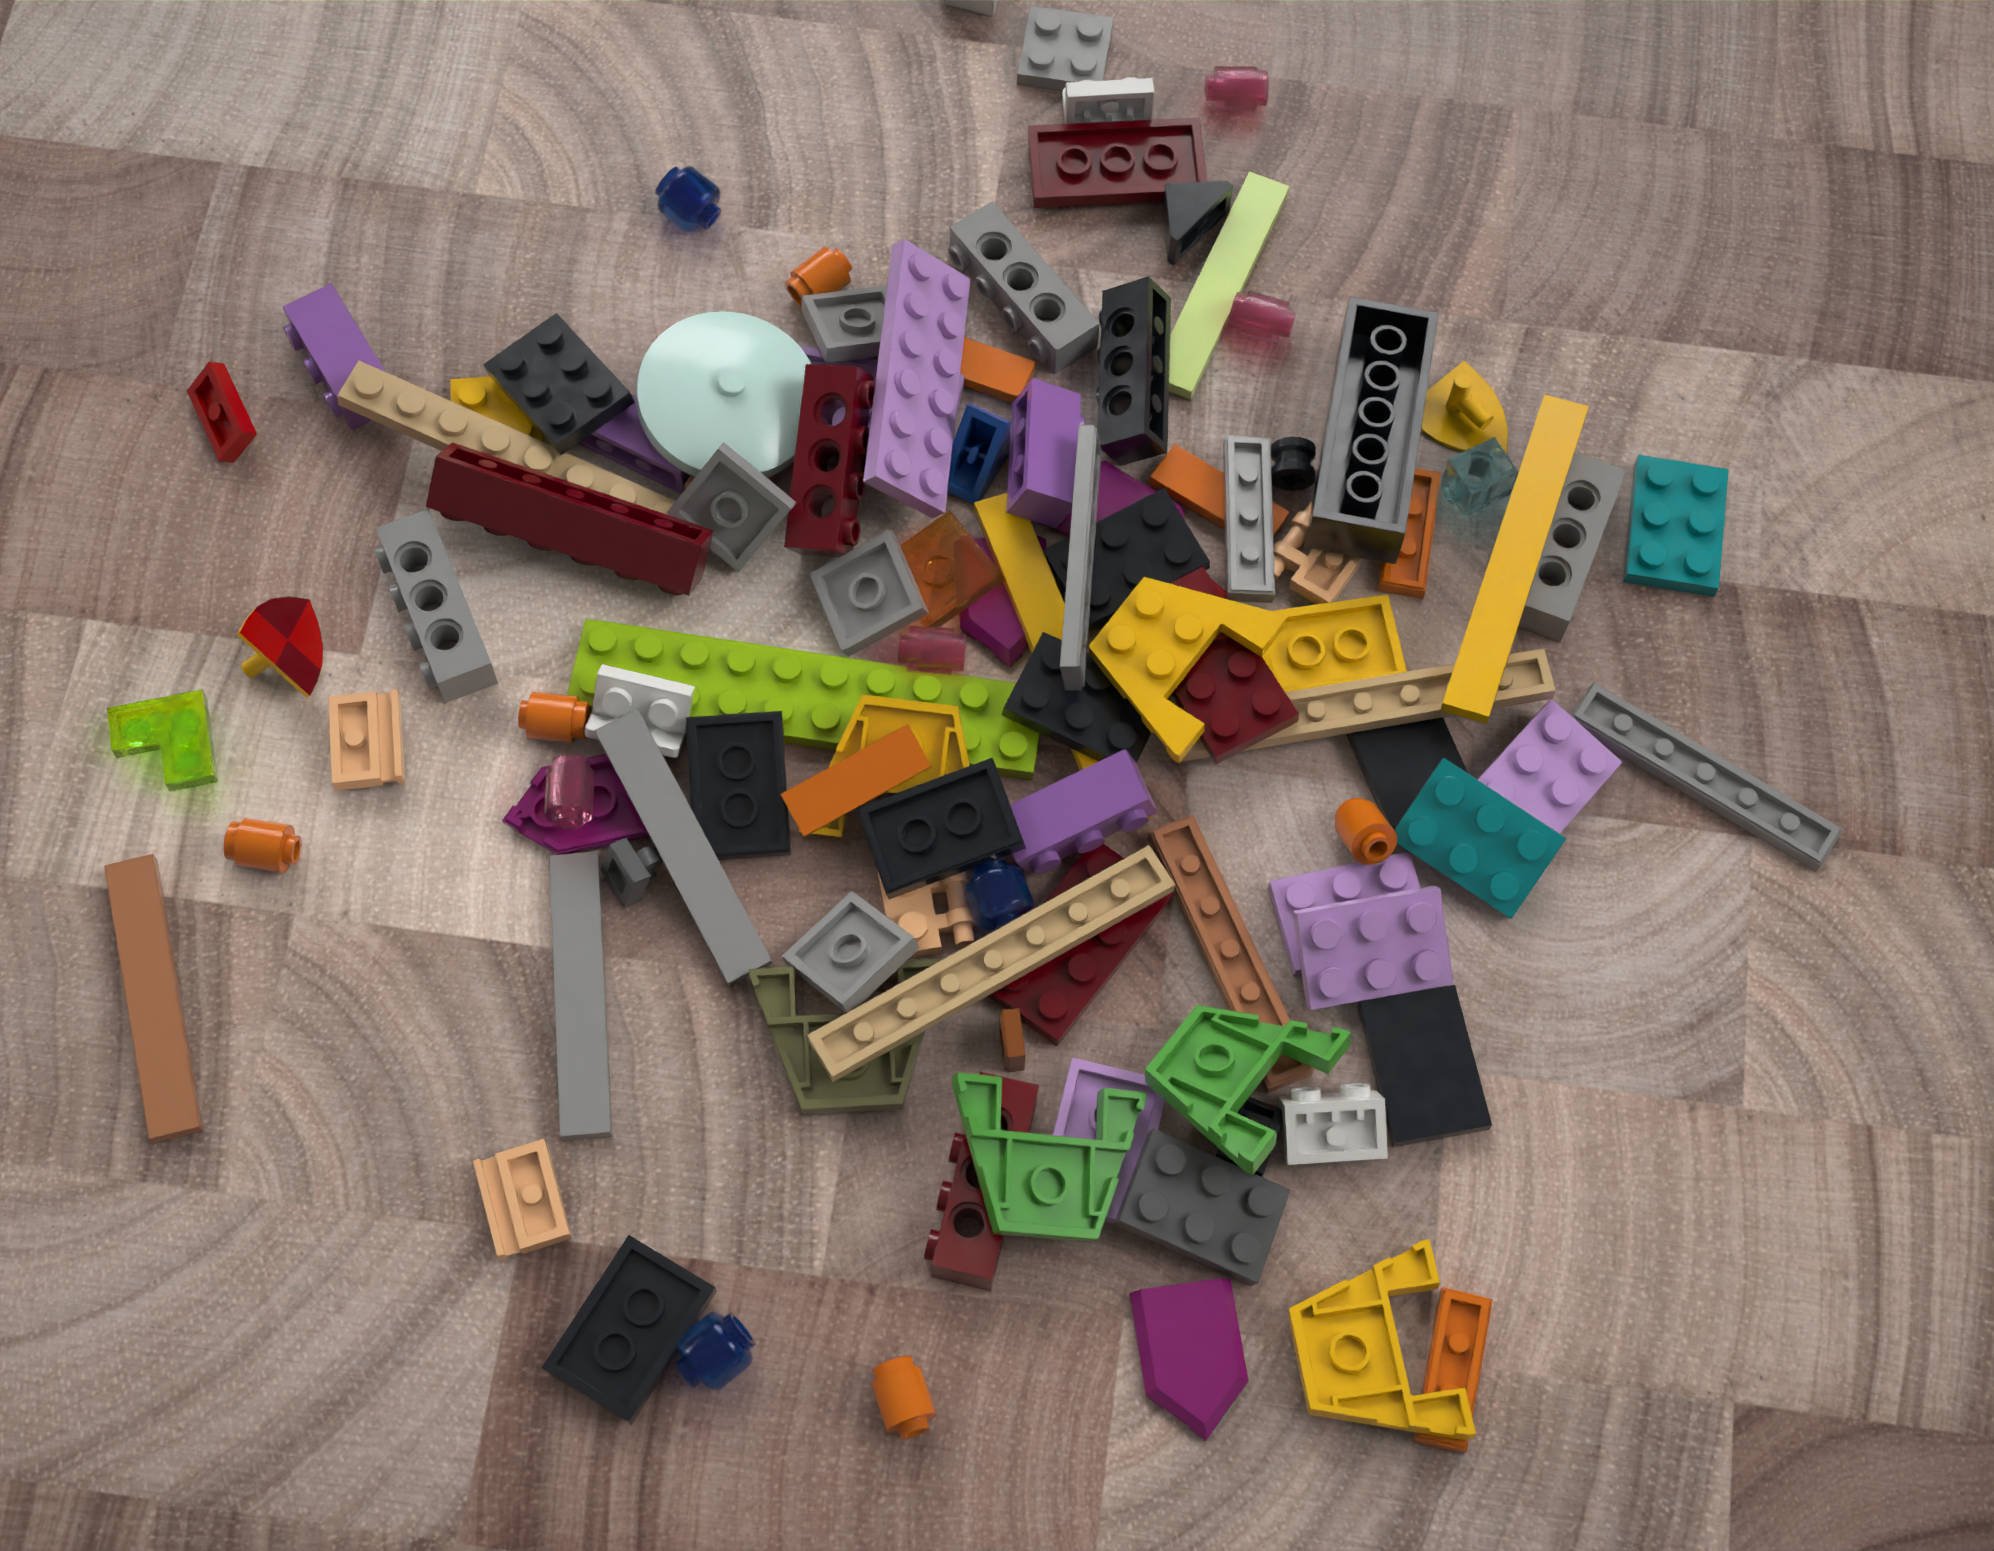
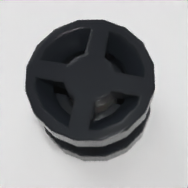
(1293, 463)

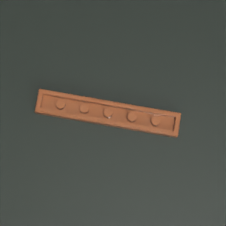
(1222, 935)
(153, 999)

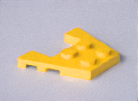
(1158, 641)
(933, 724)
(1354, 1357)

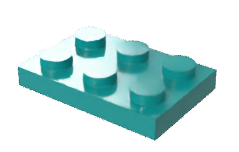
(1676, 525)
(1478, 838)

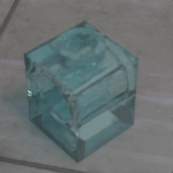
(1486, 462)

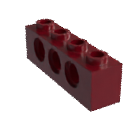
(823, 393)
(976, 1258)

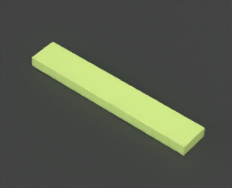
(1221, 278)

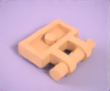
(1321, 573)
(917, 916)

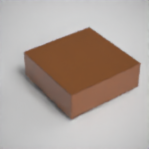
(1012, 1040)

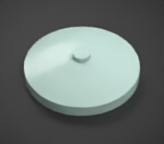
(721, 383)

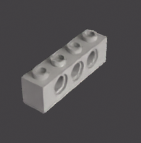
(992, 235)
(1595, 489)
(417, 542)

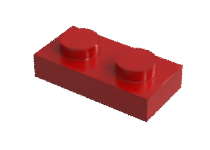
(221, 412)

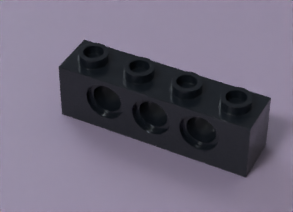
(1134, 371)

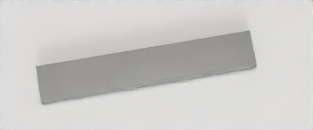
(1080, 558)
(1707, 777)
(683, 847)
(580, 997)

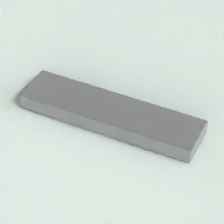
(1248, 519)

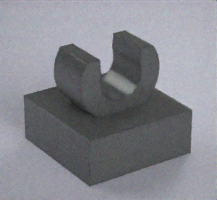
(629, 870)

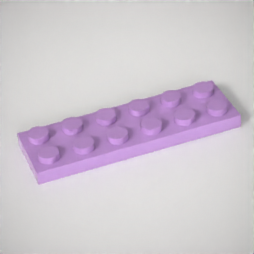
(917, 380)

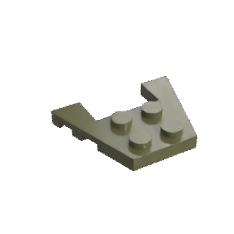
(872, 1087)

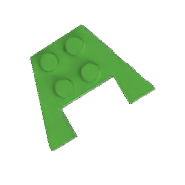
(1220, 1061)
(1040, 1180)

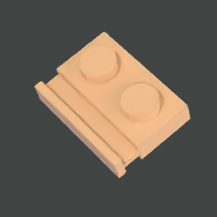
(366, 740)
(522, 1199)

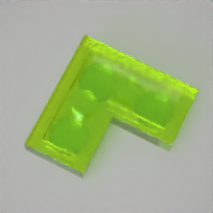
(174, 725)

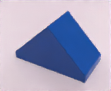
(977, 453)

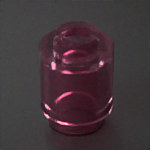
(1237, 87)
(1261, 317)
(932, 650)
(569, 791)

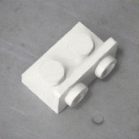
(1108, 100)
(660, 702)
(1333, 1125)

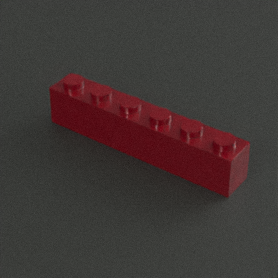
(569, 519)

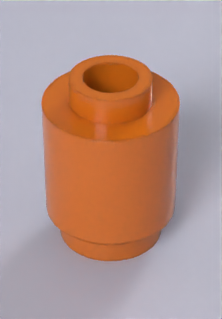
(818, 274)
(554, 717)
(1365, 831)
(262, 845)
(903, 1397)

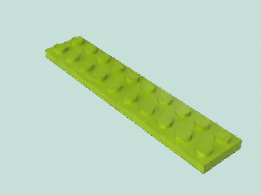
(808, 687)

